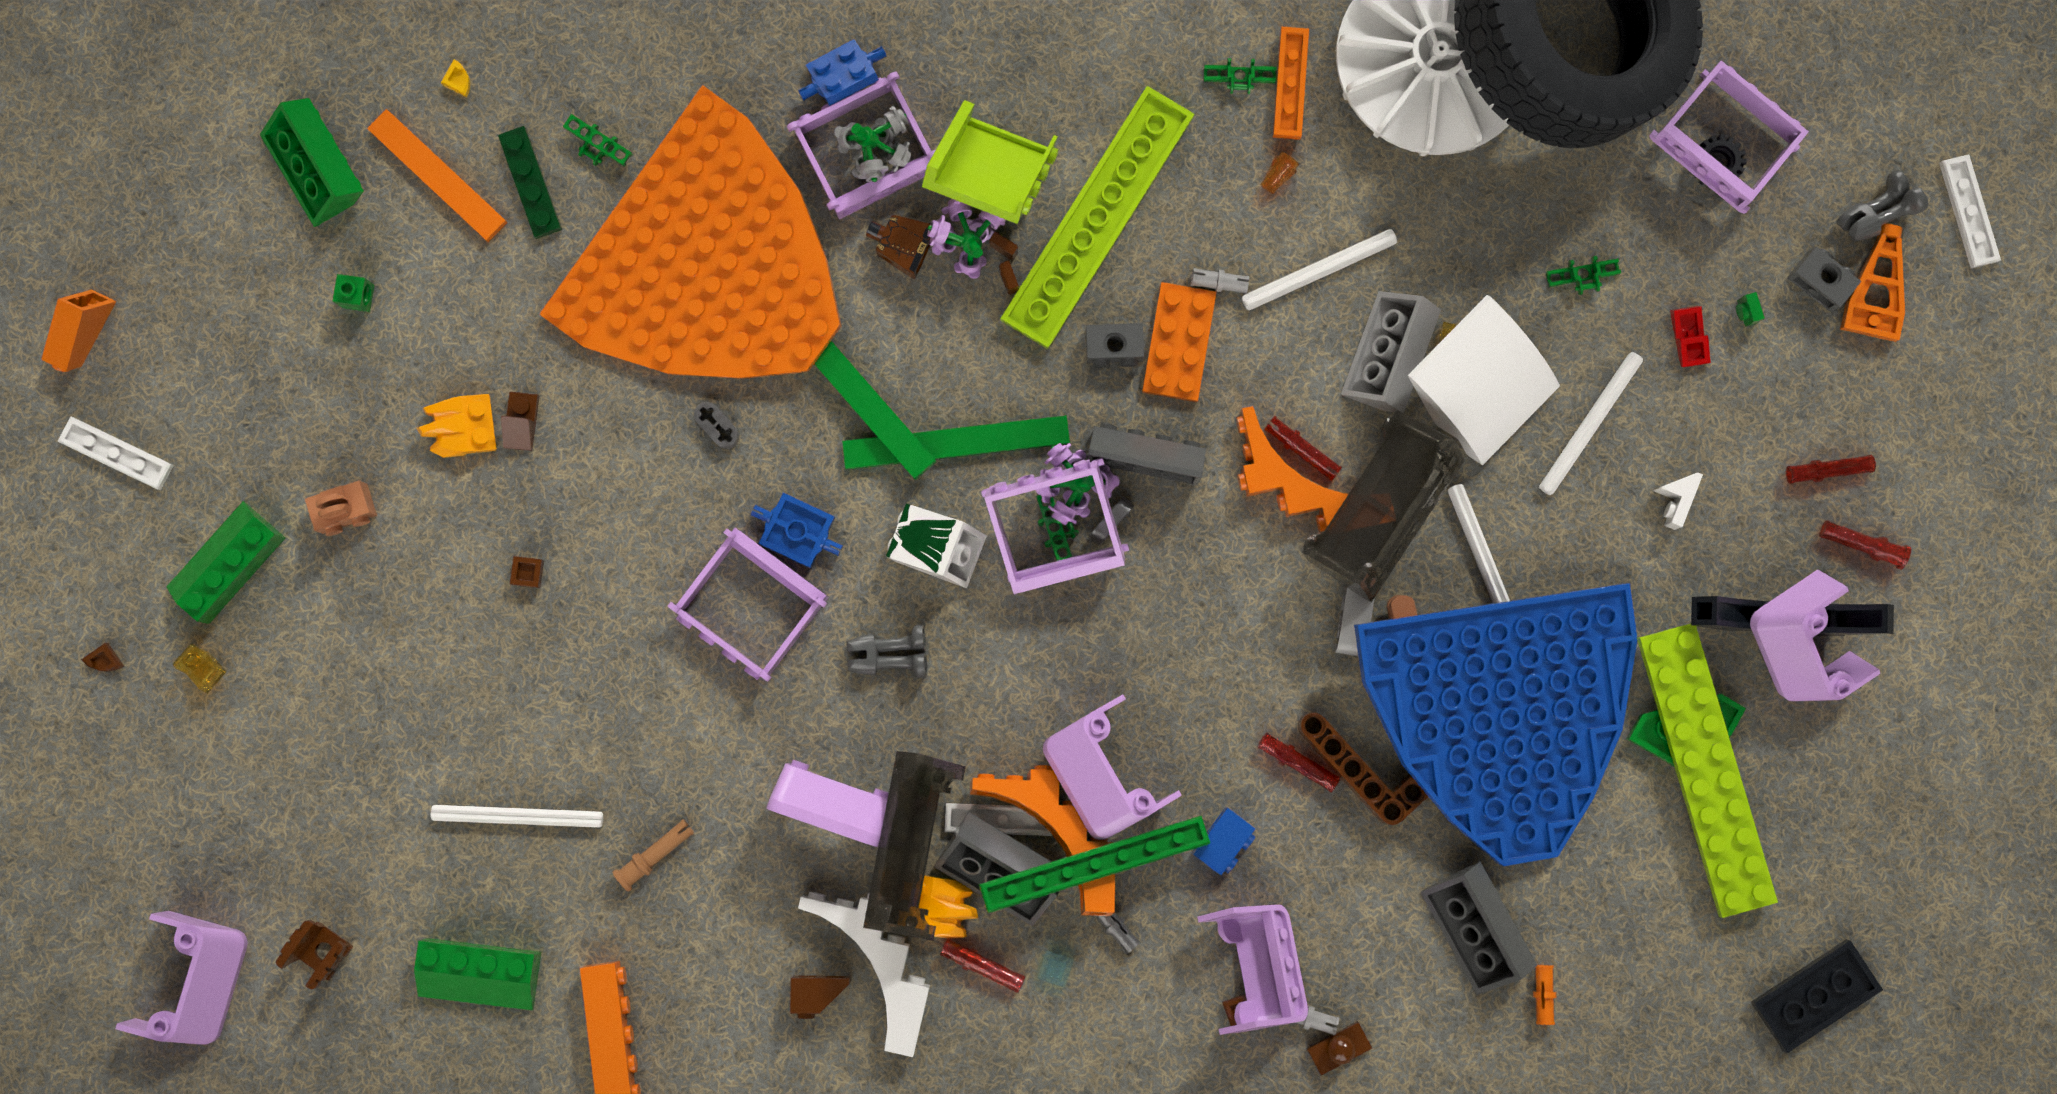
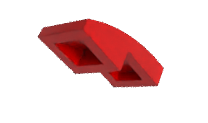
(1690, 336)

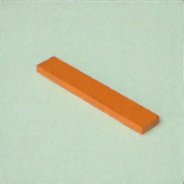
(437, 175)

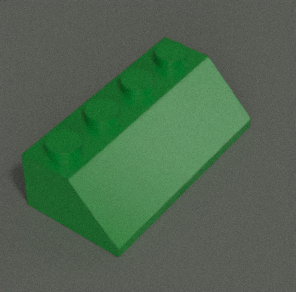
(310, 160)
(224, 564)
(476, 973)

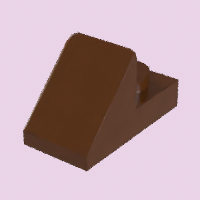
(520, 421)

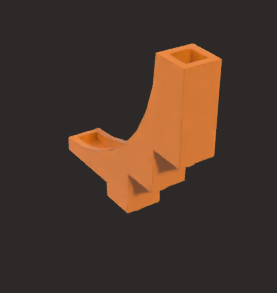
(1271, 473)
(1040, 799)

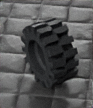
(1729, 150)

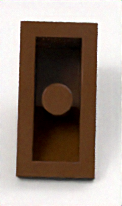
(814, 993)

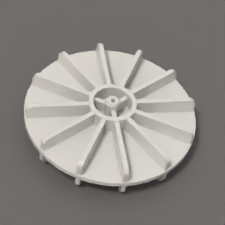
(1408, 77)

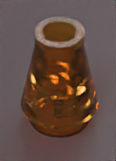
(1279, 172)

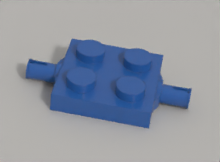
(842, 72)
(796, 530)

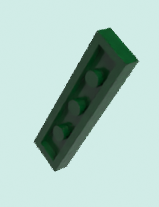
(530, 182)

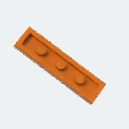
(1290, 83)

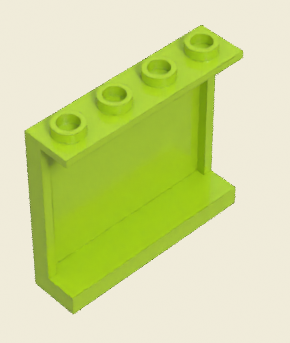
(988, 166)

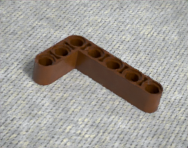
(1364, 773)

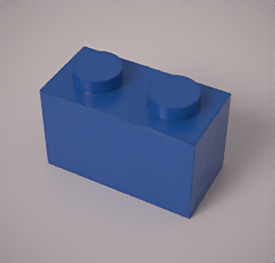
(1226, 838)

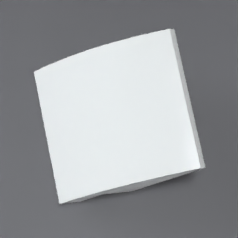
(1483, 380)

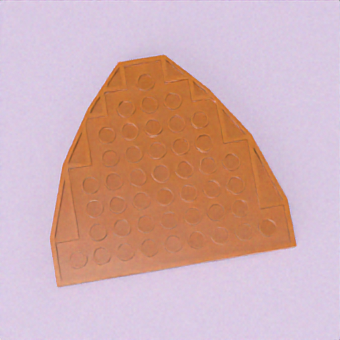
(705, 260)

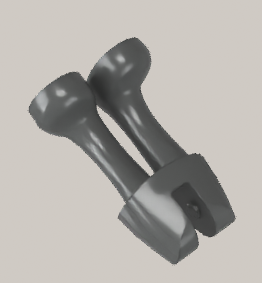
(1862, 218)
(874, 662)

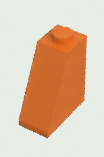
(75, 329)

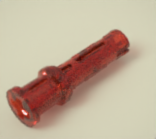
(1877, 548)

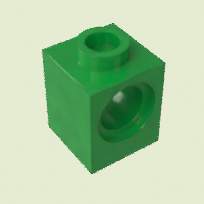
(353, 293)

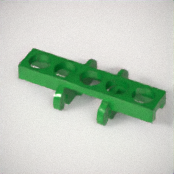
(1247, 79)
(592, 131)
(1573, 271)
(1058, 542)

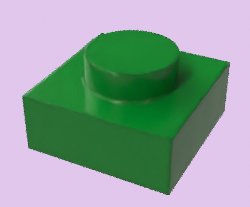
(1749, 309)

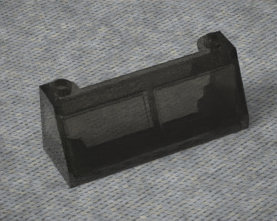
(1386, 505)
(906, 844)

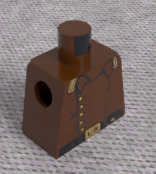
(901, 243)

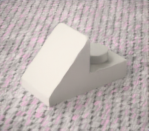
(1683, 494)

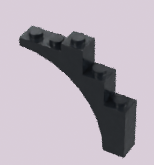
(1843, 619)

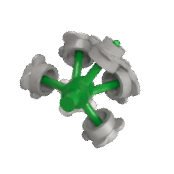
(879, 135)

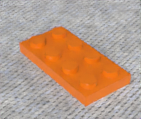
(1179, 342)

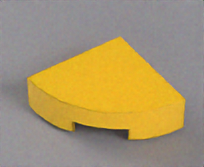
(457, 79)

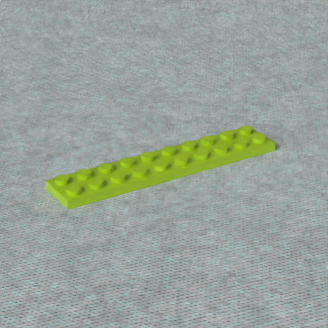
(1097, 217)
(1707, 770)

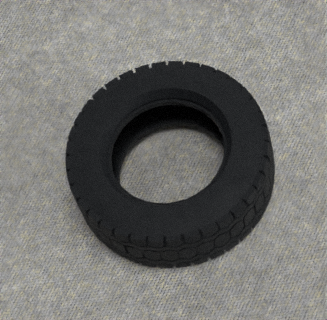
(1561, 103)

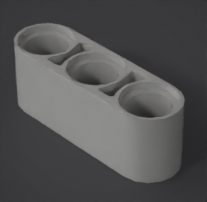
(1355, 611)

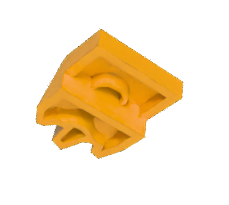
(460, 426)
(946, 906)

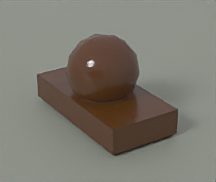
(1339, 1049)

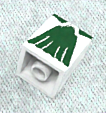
(936, 545)

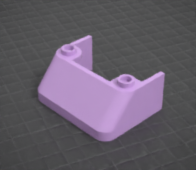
(1785, 638)
(1092, 781)
(829, 804)
(1267, 966)
(207, 987)

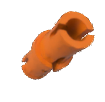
(1544, 995)

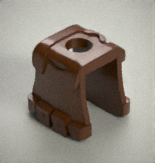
(304, 946)

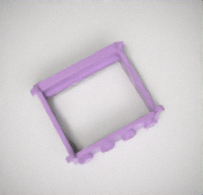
(1707, 167)
(892, 180)
(773, 567)
(1066, 568)

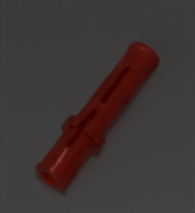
(1293, 440)
(1830, 469)
(1298, 762)
(986, 967)

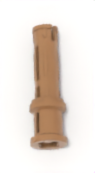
(642, 863)

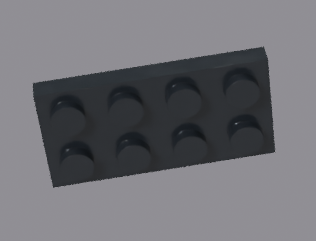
(1817, 996)

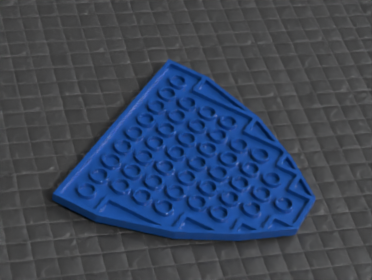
(1506, 710)

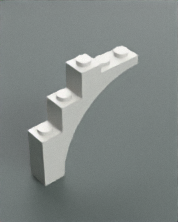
(903, 997)

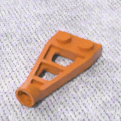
(1870, 319)

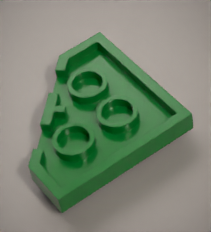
(1650, 735)

